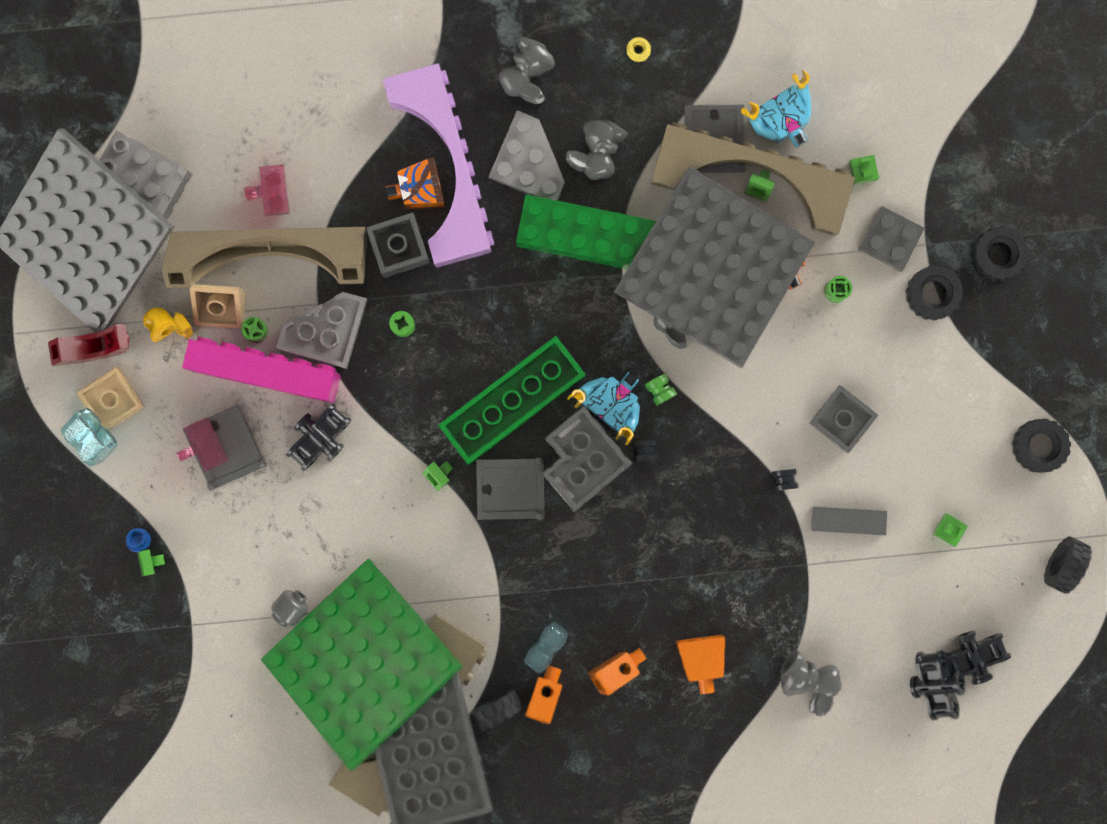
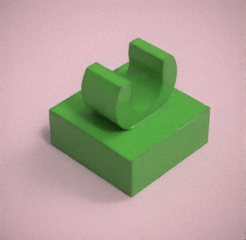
(864, 169)
(760, 186)
(437, 475)
(950, 530)
(148, 562)

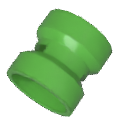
(833, 289)
(660, 389)

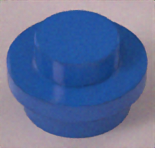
(138, 540)

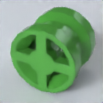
(406, 325)
(249, 328)

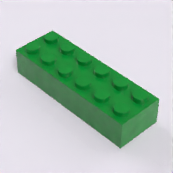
(581, 232)
(512, 400)

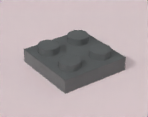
(891, 238)
(843, 419)

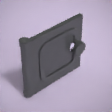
(718, 121)
(238, 446)
(515, 489)

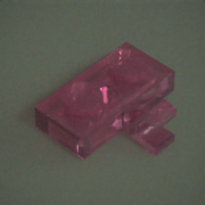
(272, 190)
(204, 444)

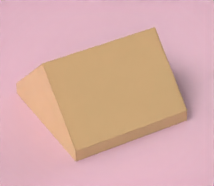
(218, 306)

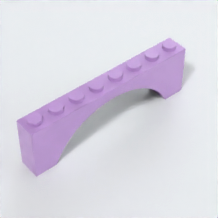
(425, 96)

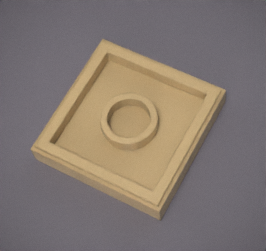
(111, 398)

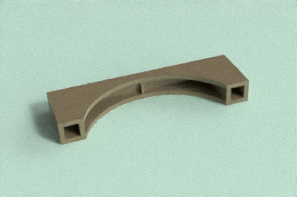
(820, 190)
(197, 253)
(365, 782)

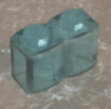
(89, 437)
(541, 653)

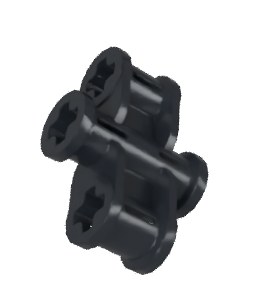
(312, 444)
(976, 656)
(937, 685)

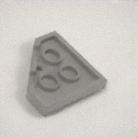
(527, 160)
(325, 331)

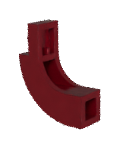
(89, 347)

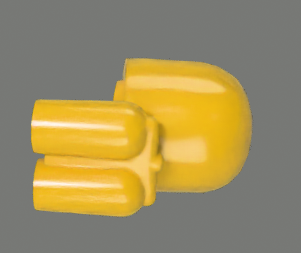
(161, 324)

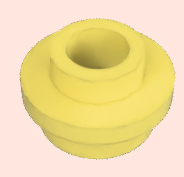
(638, 42)

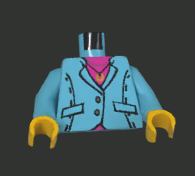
(784, 113)
(612, 403)

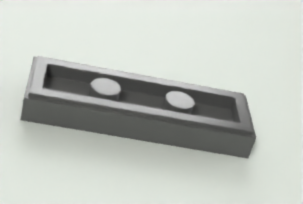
(849, 520)

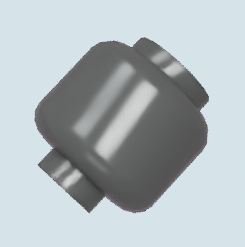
(289, 608)

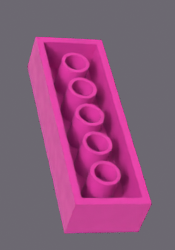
(261, 371)

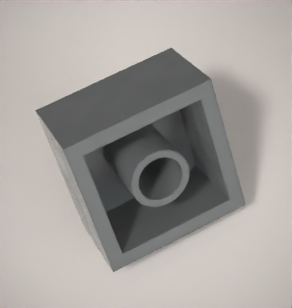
(398, 245)

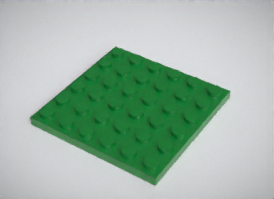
(361, 664)

